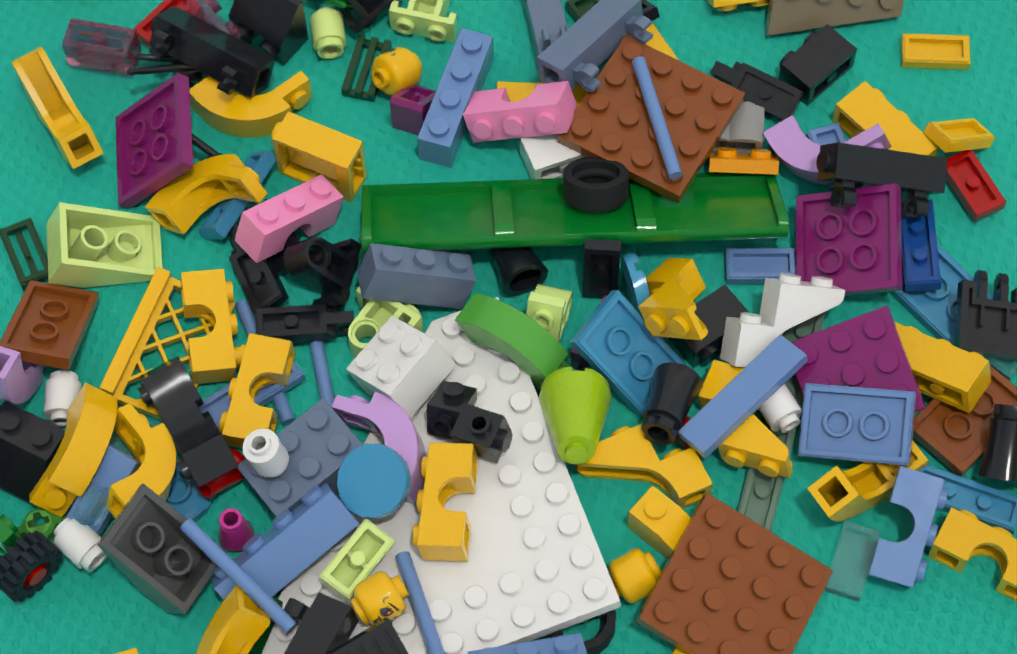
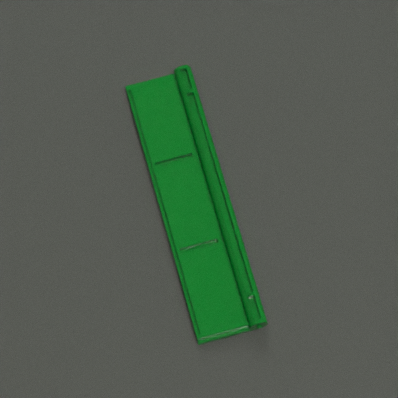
(537, 216)

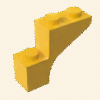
(56, 108)
(671, 300)
(752, 441)
(633, 458)

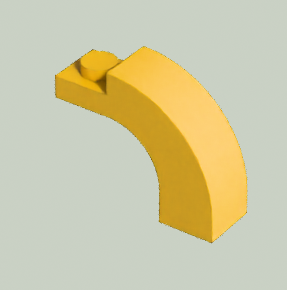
(248, 116)
(201, 187)
(84, 443)
(150, 447)
(856, 490)
(234, 626)

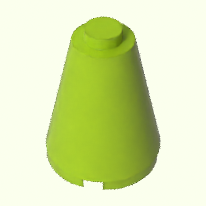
(575, 411)

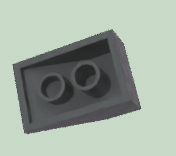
(156, 553)

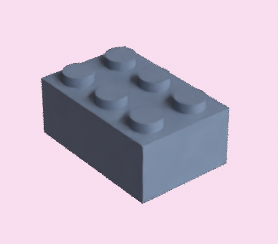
(316, 450)

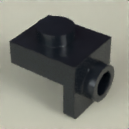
(446, 406)

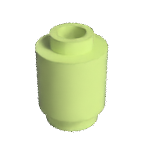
(328, 32)

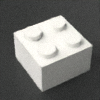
(401, 365)

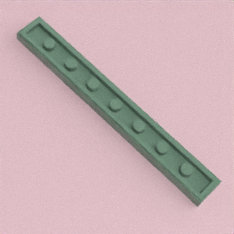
(760, 491)

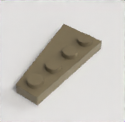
(801, 15)

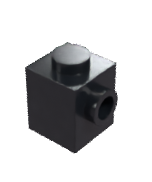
(485, 430)

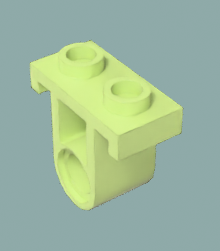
(424, 19)
(550, 308)
(375, 315)

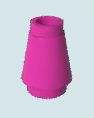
(234, 530)

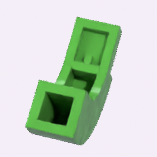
(513, 334)

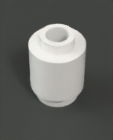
(59, 394)
(781, 410)
(266, 453)
(79, 544)

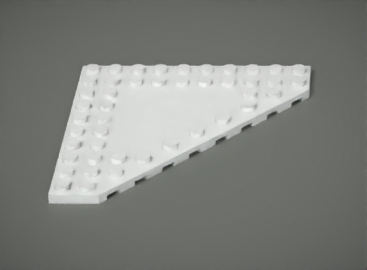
(530, 542)

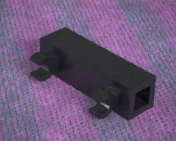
(211, 52)
(869, 166)
(321, 626)

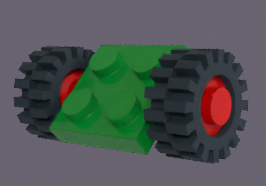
(25, 561)

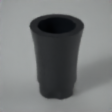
(518, 269)
(670, 400)
(1001, 445)

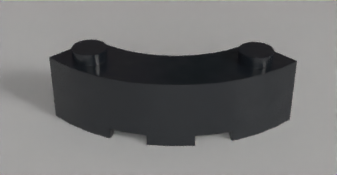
(195, 434)

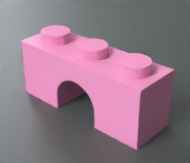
(544, 112)
(269, 224)

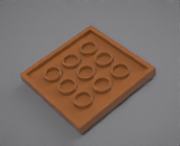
(617, 126)
(733, 587)

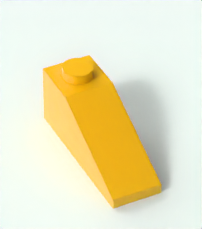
(658, 521)

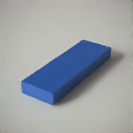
(920, 252)

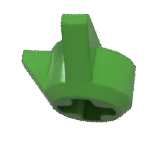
(47, 529)

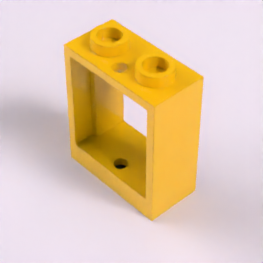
(311, 149)

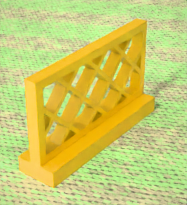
(139, 334)

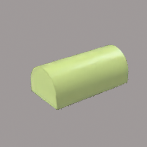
(356, 560)

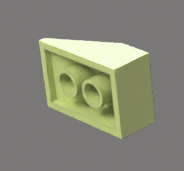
(101, 246)

